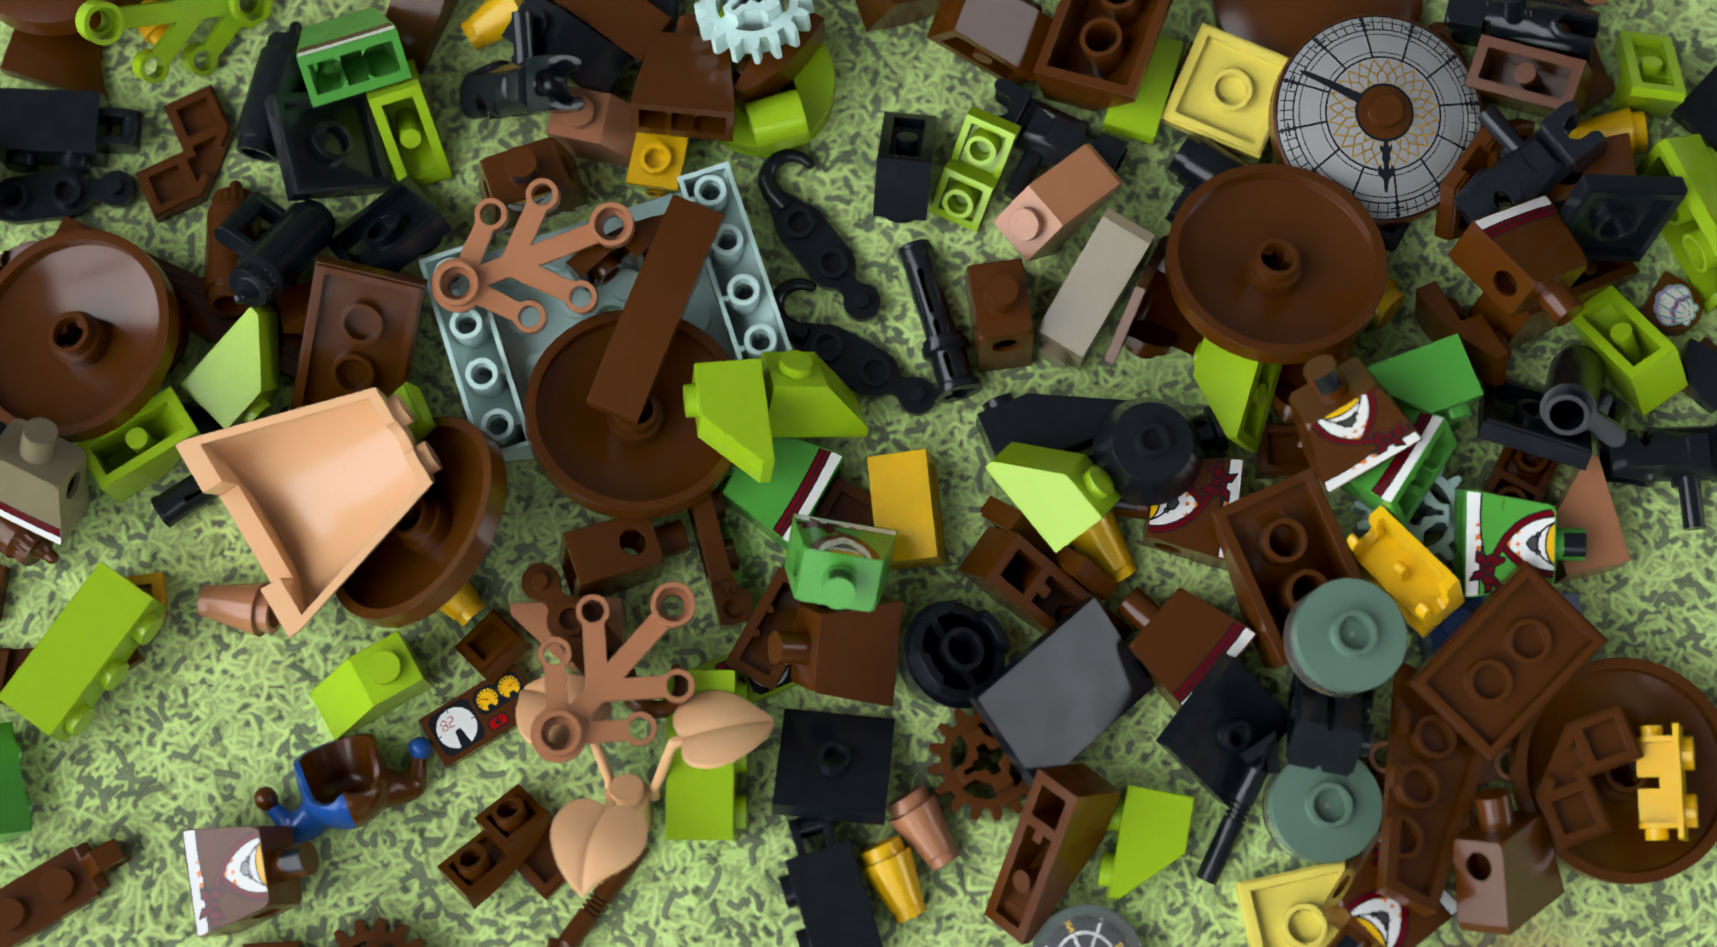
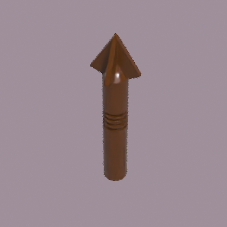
(586, 918)

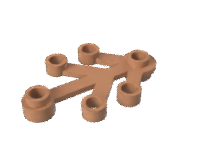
(523, 259)
(607, 680)

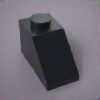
(562, 34)
(904, 167)

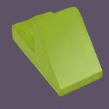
(1648, 74)

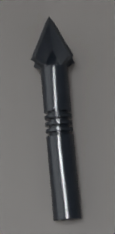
(1261, 760)

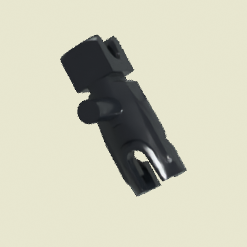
(1526, 23)
(524, 86)
(1048, 135)
(1529, 165)
(1666, 455)

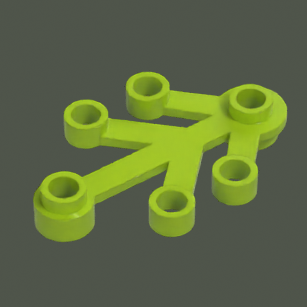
(184, 19)

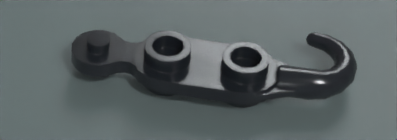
(61, 194)
(814, 241)
(854, 360)

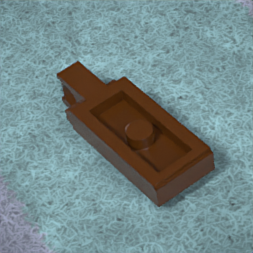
(719, 560)
(56, 890)

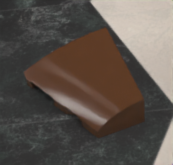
(55, 61)

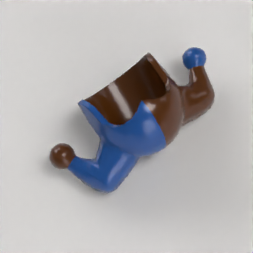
(346, 786)

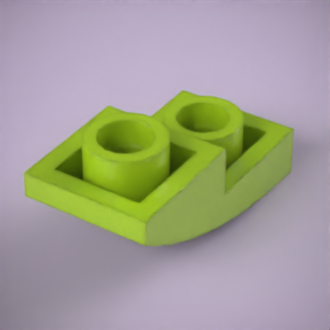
(1142, 117)
(974, 168)

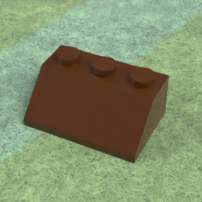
(1099, 51)

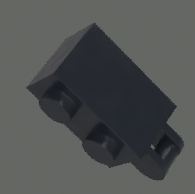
(63, 130)
(827, 891)

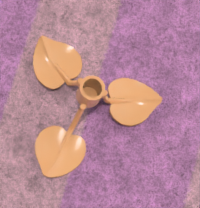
(600, 839)

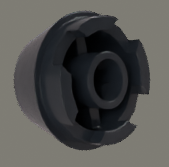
(1148, 450)
(951, 653)

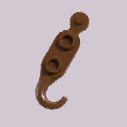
(543, 586)

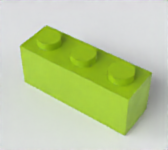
(83, 653)
(706, 801)

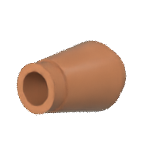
(238, 607)
(924, 826)

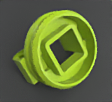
(789, 117)

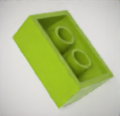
(1693, 226)

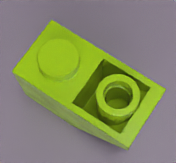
(1149, 836)

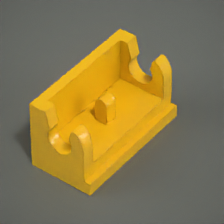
(908, 501)
(1406, 572)

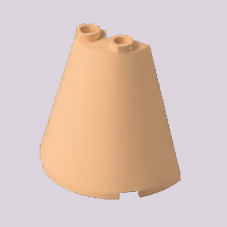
(315, 490)

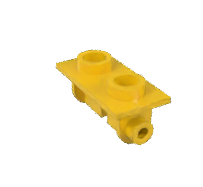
(657, 163)
(1669, 805)

